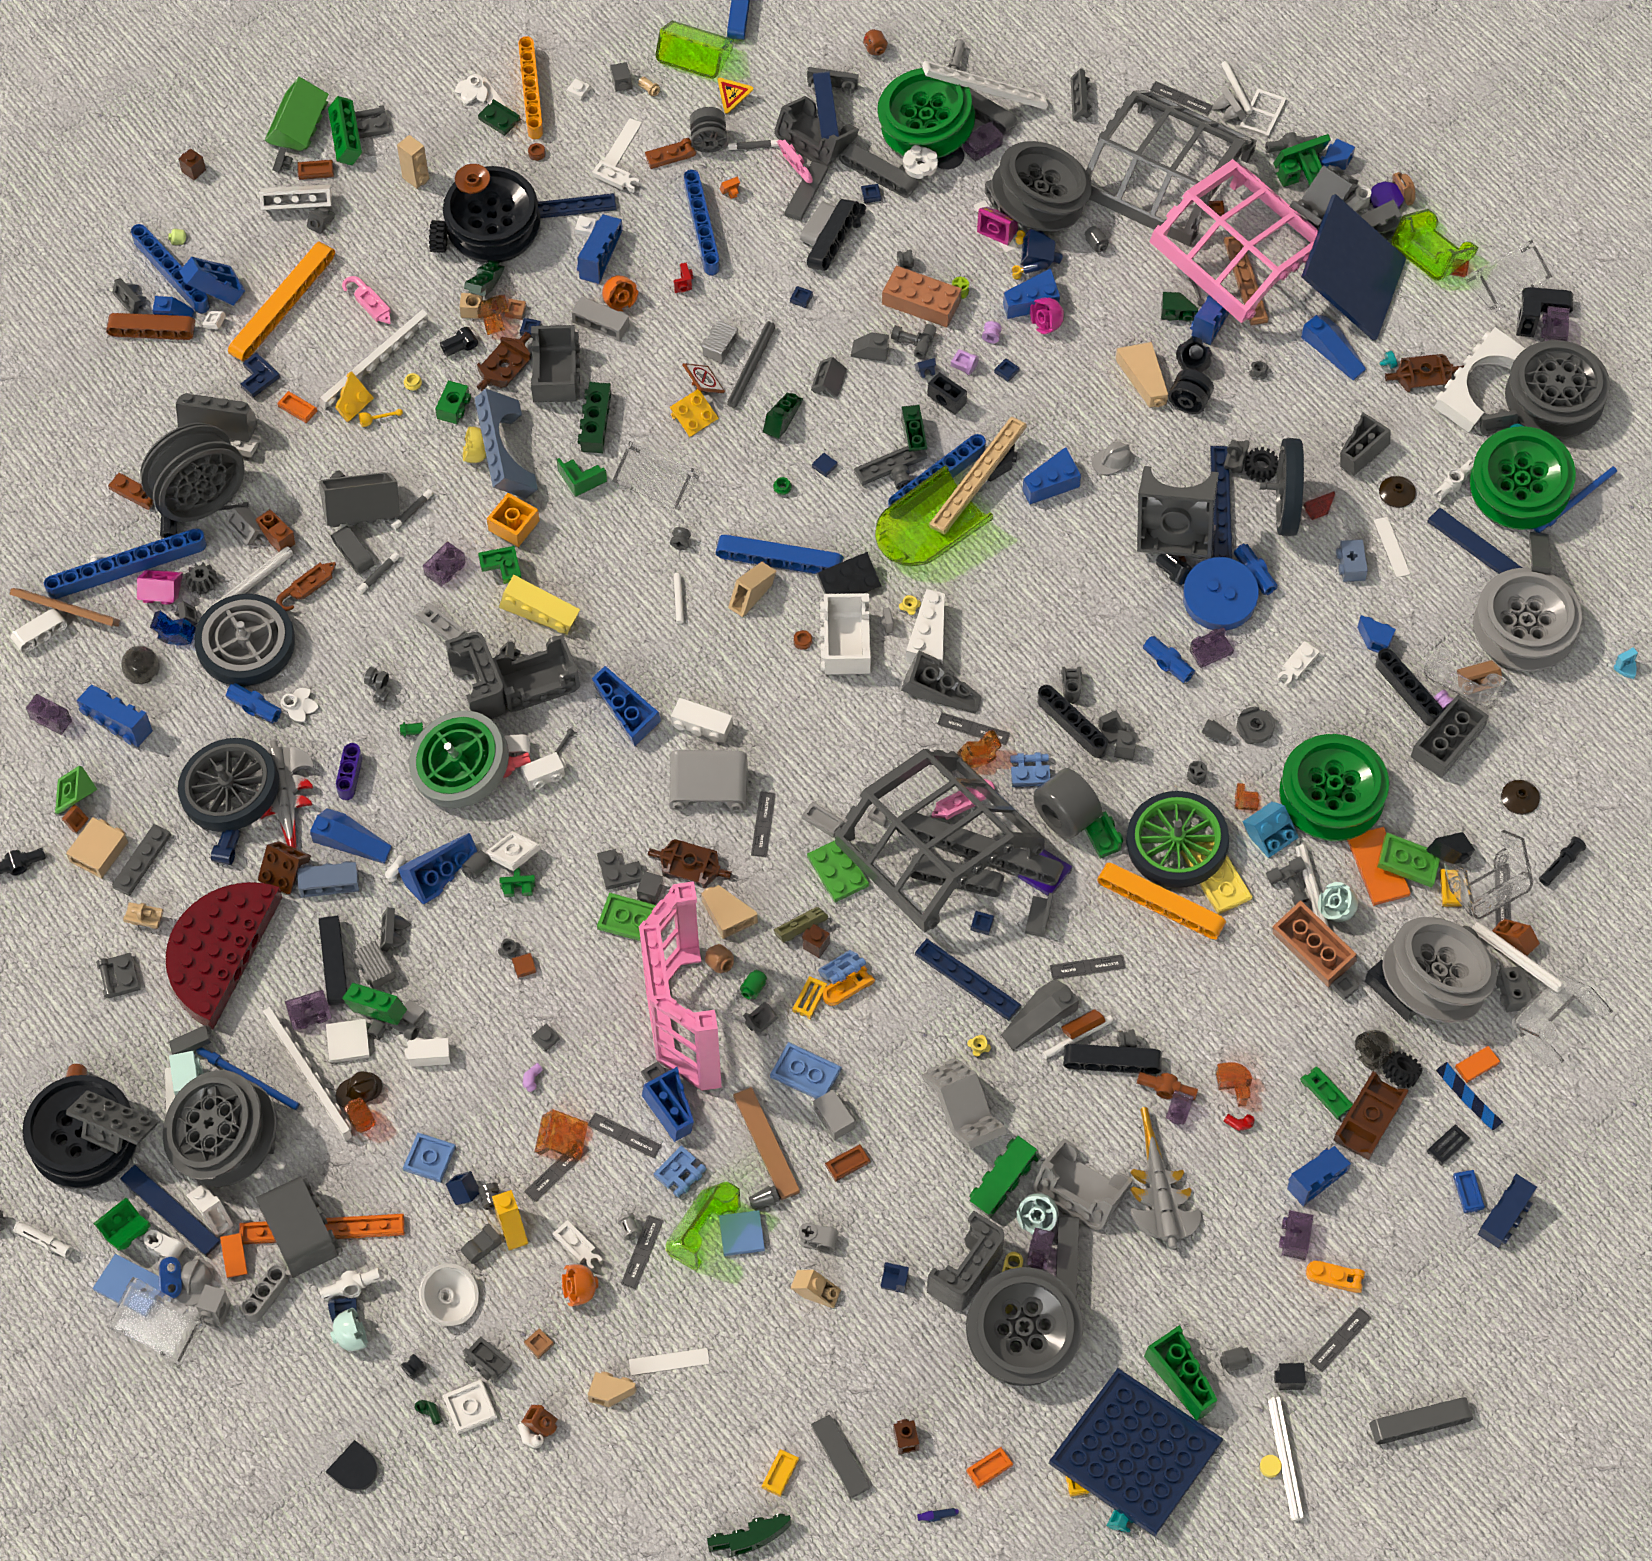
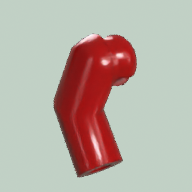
(1240, 1124)

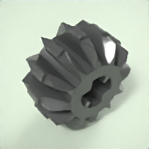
(201, 578)

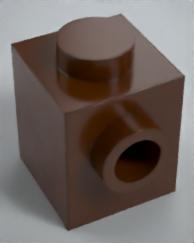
(192, 164)
(816, 940)
(906, 1436)

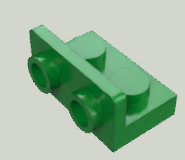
(1104, 836)

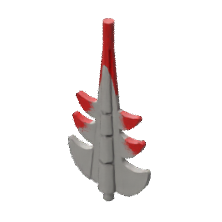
(287, 762)

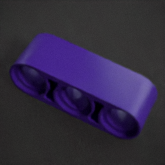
(349, 779)

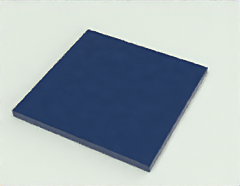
(1354, 267)
(1136, 1451)

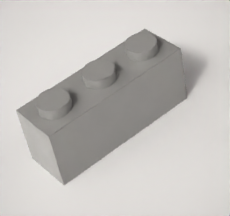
(600, 318)

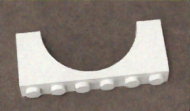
(1456, 400)

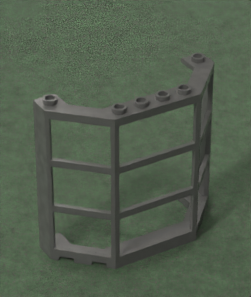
(1239, 145)
(946, 764)

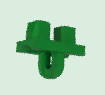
(517, 881)

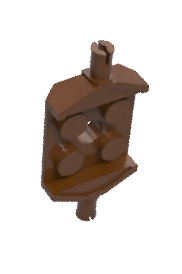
(508, 351)
(1412, 376)
(701, 871)

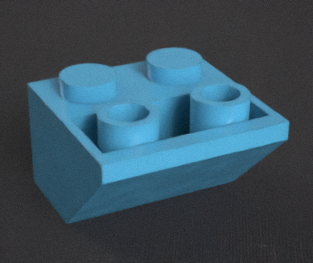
(1271, 828)

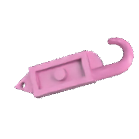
(795, 160)
(369, 300)
(957, 803)

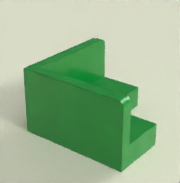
(579, 481)
(502, 559)

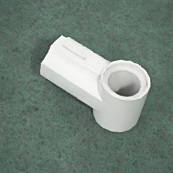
(1356, 201)

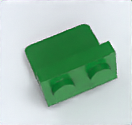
(122, 1225)

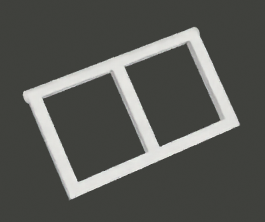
(1273, 116)

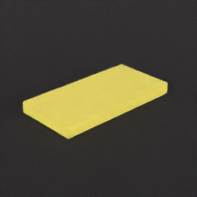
(1225, 887)

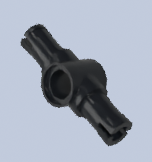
(17, 862)

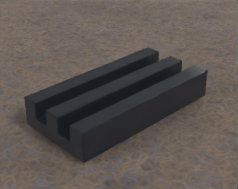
(1437, 1155)

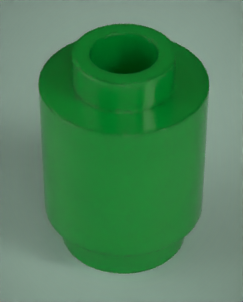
(753, 984)

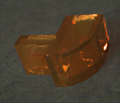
(491, 311)
(982, 751)
(1236, 1076)

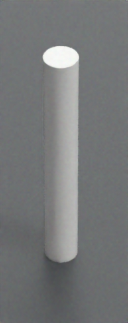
(678, 598)

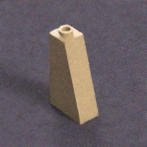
(1143, 371)

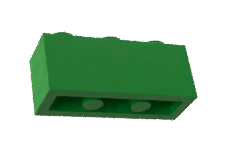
(374, 1003)

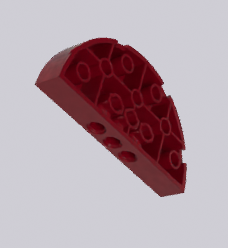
(215, 945)

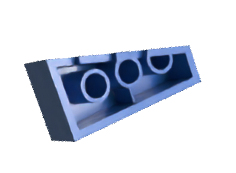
(599, 248)
(627, 706)
(114, 714)

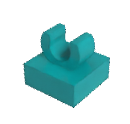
(1118, 1522)

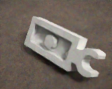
(615, 176)
(1298, 663)
(576, 1244)

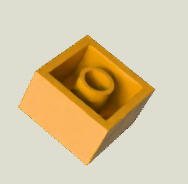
(513, 519)

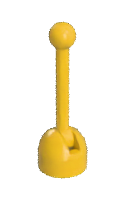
(366, 418)

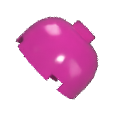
(1047, 315)

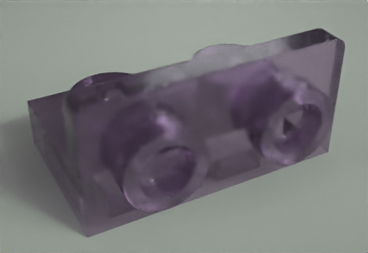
(1210, 647)

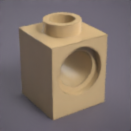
(469, 305)

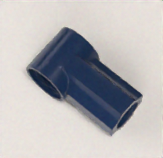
(225, 850)

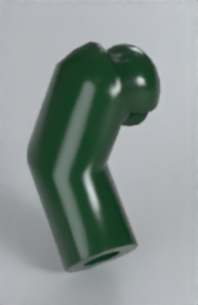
(430, 1409)

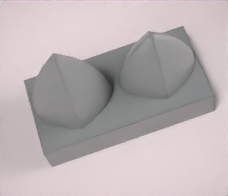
(1228, 99)

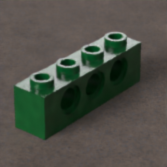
(595, 441)

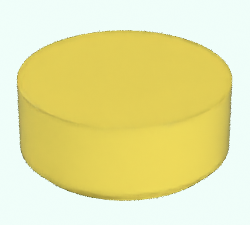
(1270, 1466)

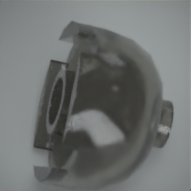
(140, 664)
(1374, 1048)

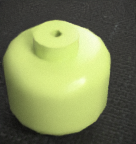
(177, 237)

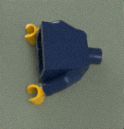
(1037, 252)

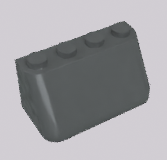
(229, 415)
(359, 499)

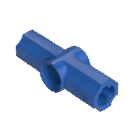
(1257, 567)
(1168, 659)
(253, 703)

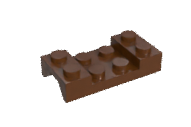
(1370, 1116)

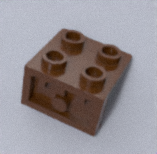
(281, 865)

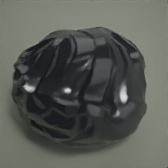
(1194, 355)

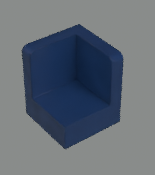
(463, 1188)
(894, 1277)

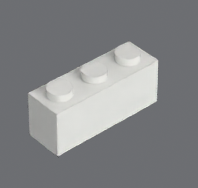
(701, 720)

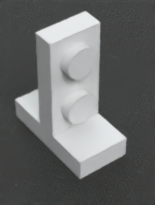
(210, 1209)

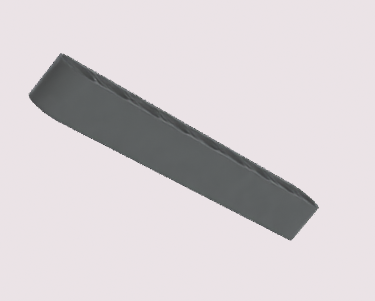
(971, 844)

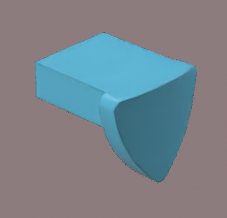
(1626, 663)

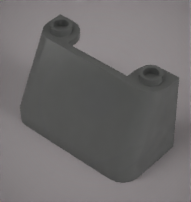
(802, 129)

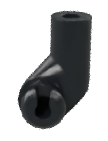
(857, 223)

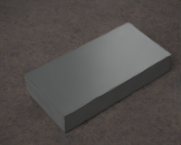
(190, 1041)

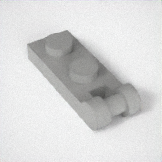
(439, 622)

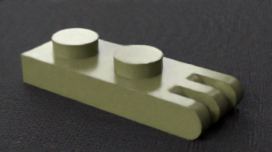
(799, 924)

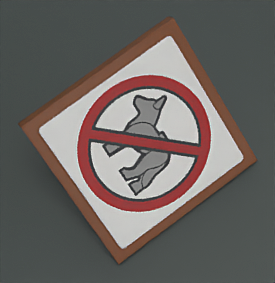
(703, 378)

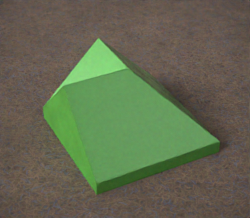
(73, 788)

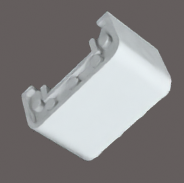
(845, 634)

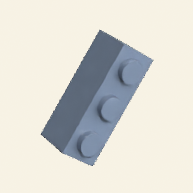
(328, 879)

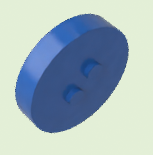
(1220, 593)

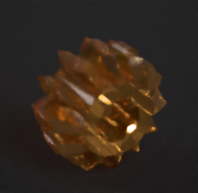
(359, 1115)

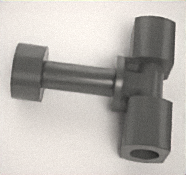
(921, 339)
(1288, 874)
(378, 1028)

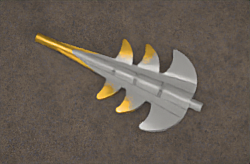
(1165, 1218)

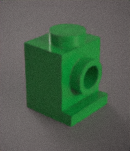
(1289, 167)

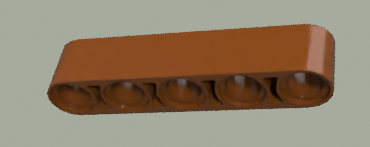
(150, 326)

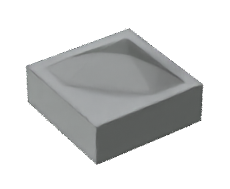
(887, 620)

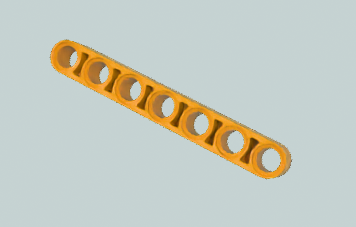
(530, 87)
(1161, 901)

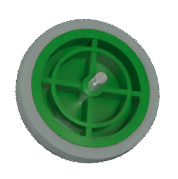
(459, 759)

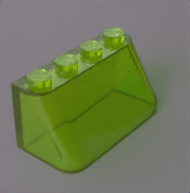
(693, 49)

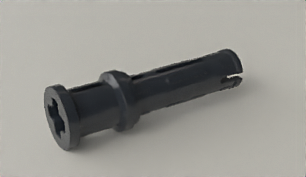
(1567, 855)

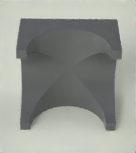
(1176, 517)

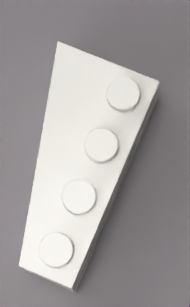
(928, 628)

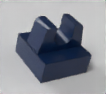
(925, 365)

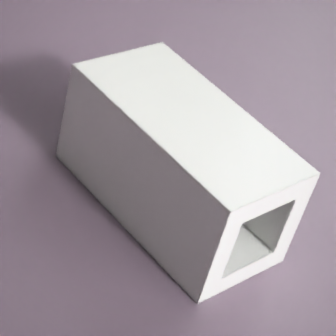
(543, 771)
(428, 1052)

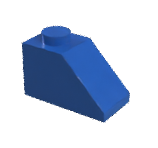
(171, 306)

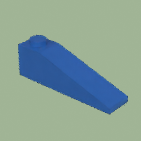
(1333, 345)
(345, 834)
(433, 870)

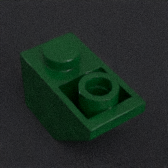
(1177, 307)

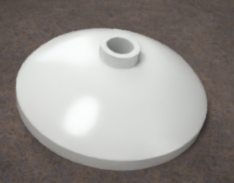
(460, 1294)

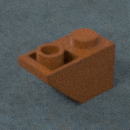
(275, 530)
(1518, 935)

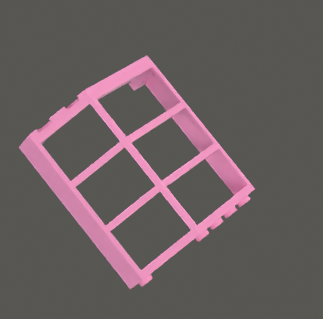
(1184, 262)
(680, 905)

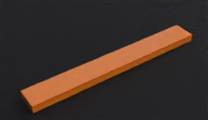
(341, 1227)

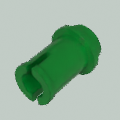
(410, 729)

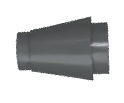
(1216, 731)
(765, 1197)

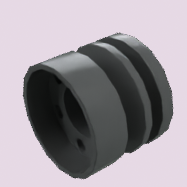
(708, 129)

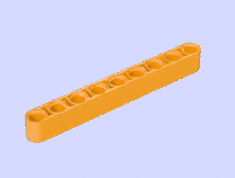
(281, 301)

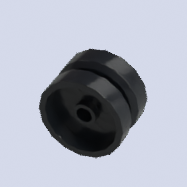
(1191, 391)

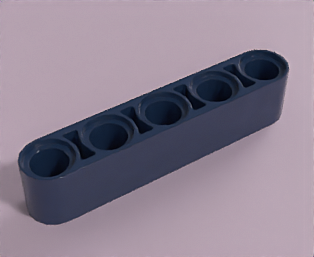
(825, 104)

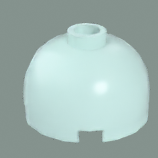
(1338, 902)
(1037, 1211)
(349, 1331)

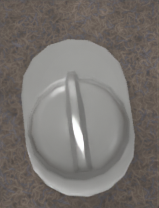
(1113, 459)
(194, 1277)

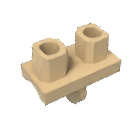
(143, 915)

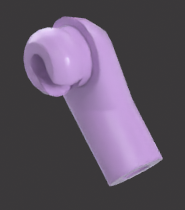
(529, 1077)

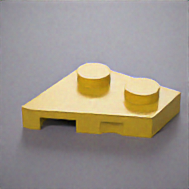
(353, 398)

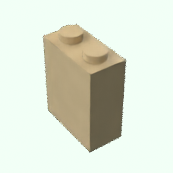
(97, 847)

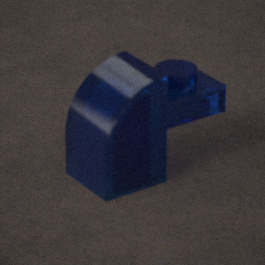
(172, 631)

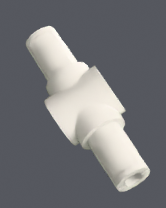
(1449, 484)
(350, 1284)

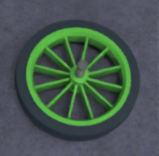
(1177, 839)

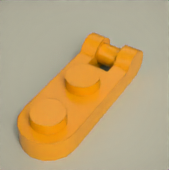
(840, 991)
(1335, 1276)

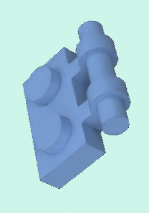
(1029, 775)
(842, 967)
(675, 1166)

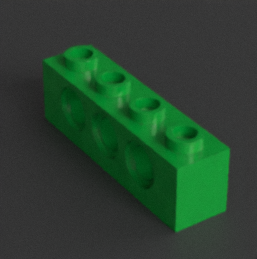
(344, 130)

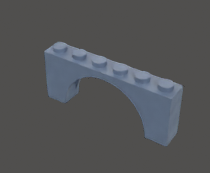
(504, 471)

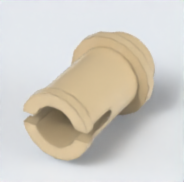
(652, 88)

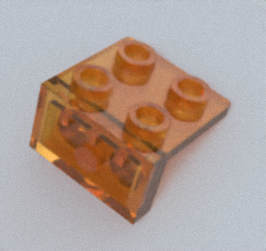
(561, 1134)

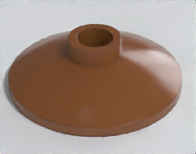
(472, 178)

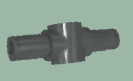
(1288, 140)

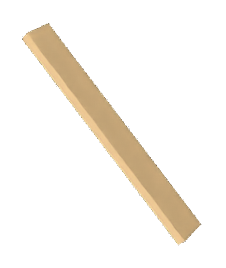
(977, 475)

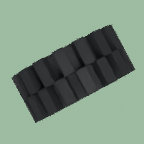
(438, 236)
(1261, 473)
(1402, 1069)

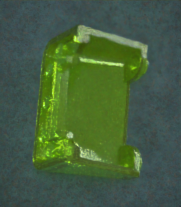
(1427, 248)
(685, 1240)

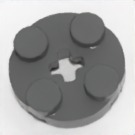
(1255, 735)

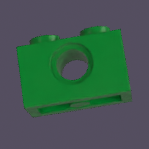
(446, 408)

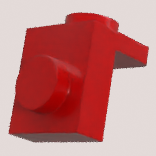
(684, 283)

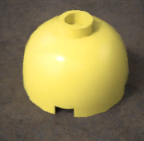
(474, 447)

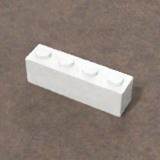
(295, 197)

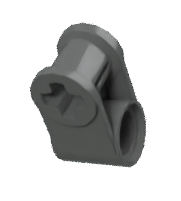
(1071, 681)

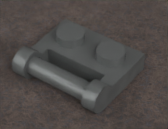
(372, 126)
(124, 972)

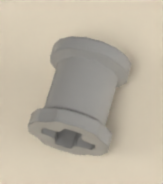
(629, 1226)

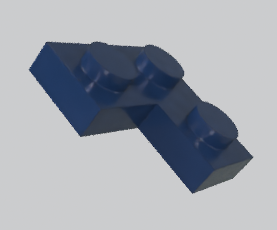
(262, 375)

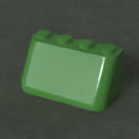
(297, 116)

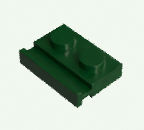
(499, 117)

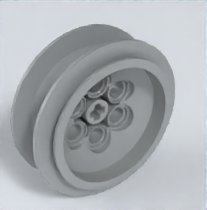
(1524, 591)
(1439, 969)

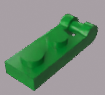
(1327, 1092)

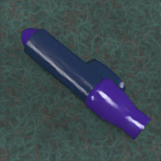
(936, 1515)

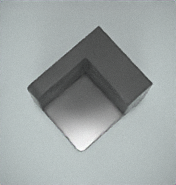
(1110, 725)

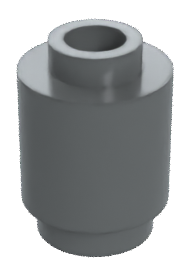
(1096, 239)
(476, 864)
(1235, 1358)

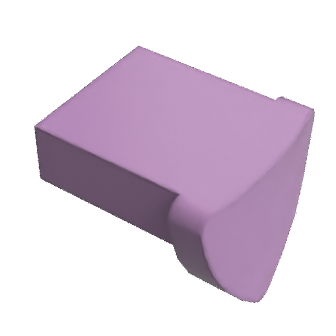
(965, 361)

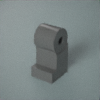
(481, 1244)

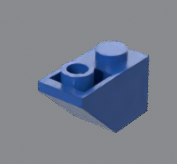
(1338, 154)
(1375, 634)

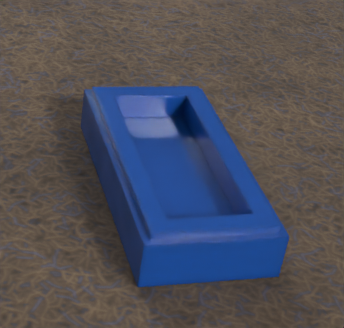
(1468, 1191)

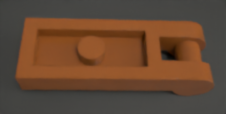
(670, 153)
(130, 490)

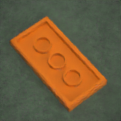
(1380, 884)

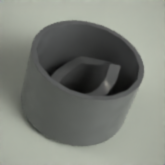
(1067, 803)

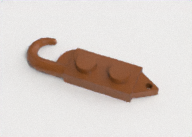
(307, 583)

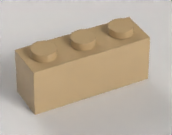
(413, 161)

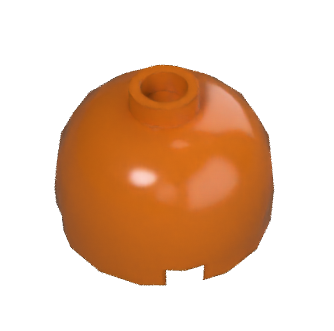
(619, 292)
(578, 1284)

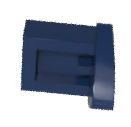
(337, 1306)

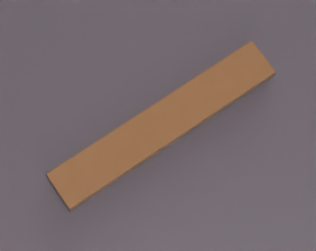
(1245, 278)
(82, 612)
(766, 1143)

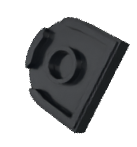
(354, 1468)

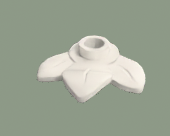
(471, 91)
(301, 704)

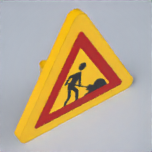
(732, 93)

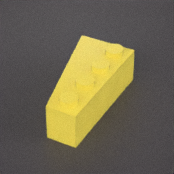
(538, 605)

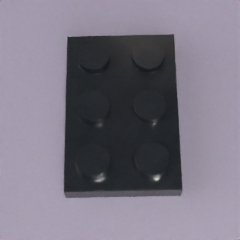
(850, 577)

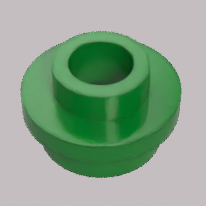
(782, 481)

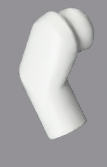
(392, 871)
(530, 1439)

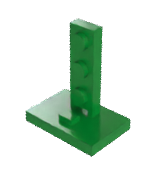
(1306, 155)

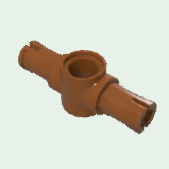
(1165, 1085)

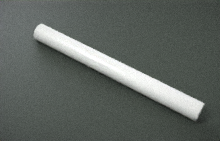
(1236, 87)
(1060, 1047)

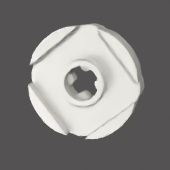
(923, 154)

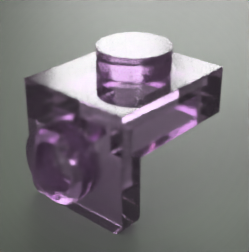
(1179, 1107)

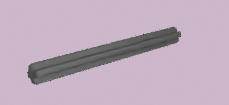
(751, 364)

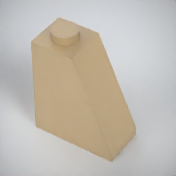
(751, 588)
(727, 911)

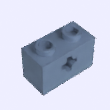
(1352, 560)

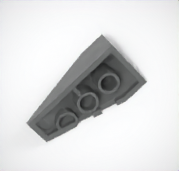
(934, 683)
(1042, 1011)

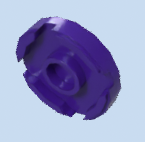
(1385, 192)

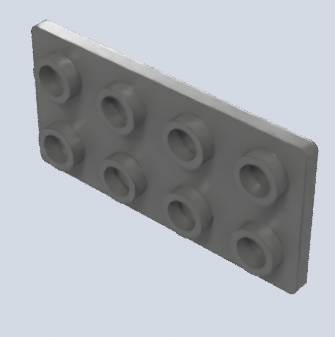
(109, 1122)

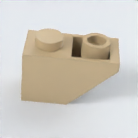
(815, 1288)
(609, 1390)

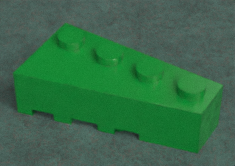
(1004, 1176)
(1181, 1372)

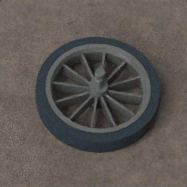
(1288, 486)
(228, 784)

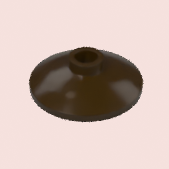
(1397, 497)
(1517, 803)

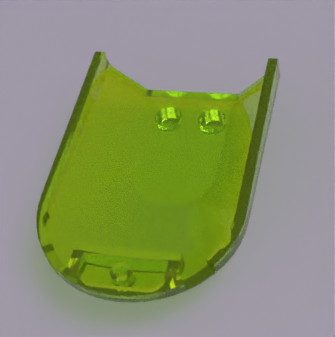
(904, 526)

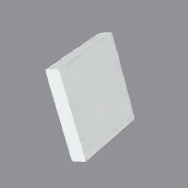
(513, 851)
(347, 1040)
(469, 1406)

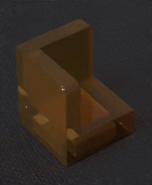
(1245, 799)

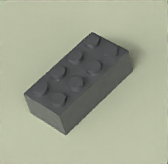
(1449, 736)

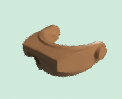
(1407, 191)

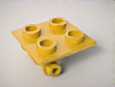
(693, 412)

